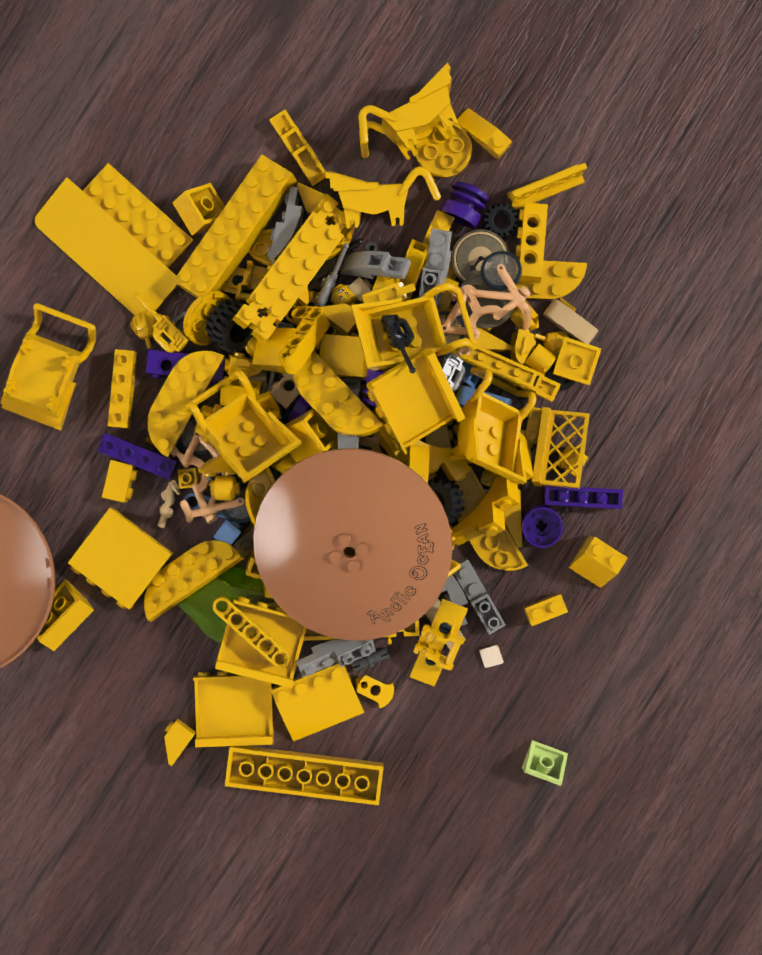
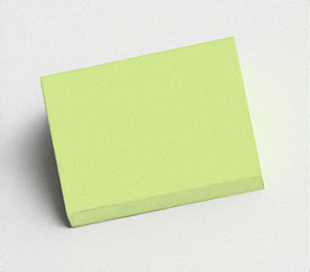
(545, 762)

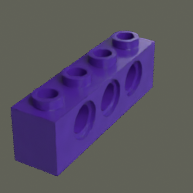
(156, 359)
(138, 456)
(583, 497)

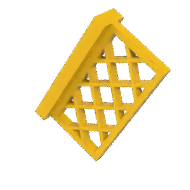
(547, 186)
(544, 443)

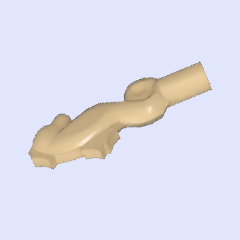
(169, 497)

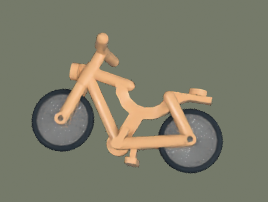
(501, 272)
(232, 510)

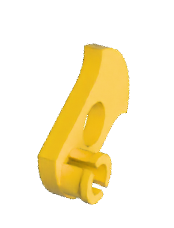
(383, 697)

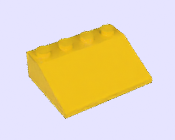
(317, 701)

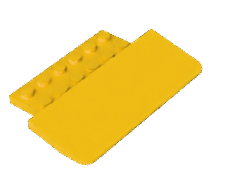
(116, 237)

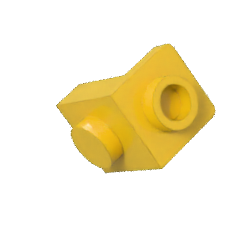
(269, 403)

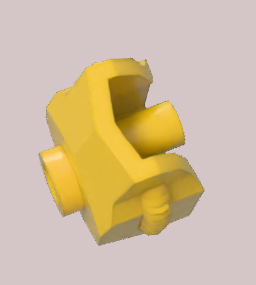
(522, 343)
(239, 362)

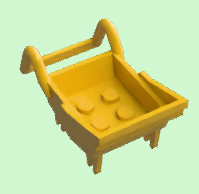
(415, 119)
(373, 198)
(423, 320)
(44, 373)
(493, 429)
(243, 431)

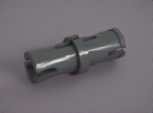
(370, 660)

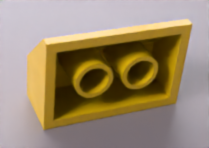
(67, 613)

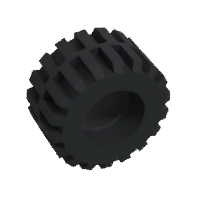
(224, 330)
(452, 497)

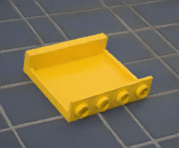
(414, 402)
(119, 558)
(243, 659)
(232, 710)

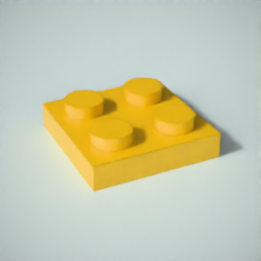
(576, 361)

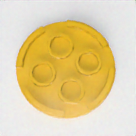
(443, 156)
(197, 315)

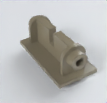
(245, 543)

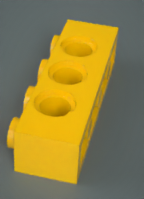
(537, 214)
(122, 389)

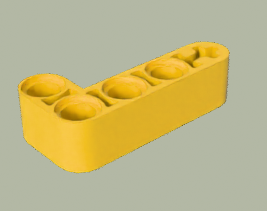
(310, 329)

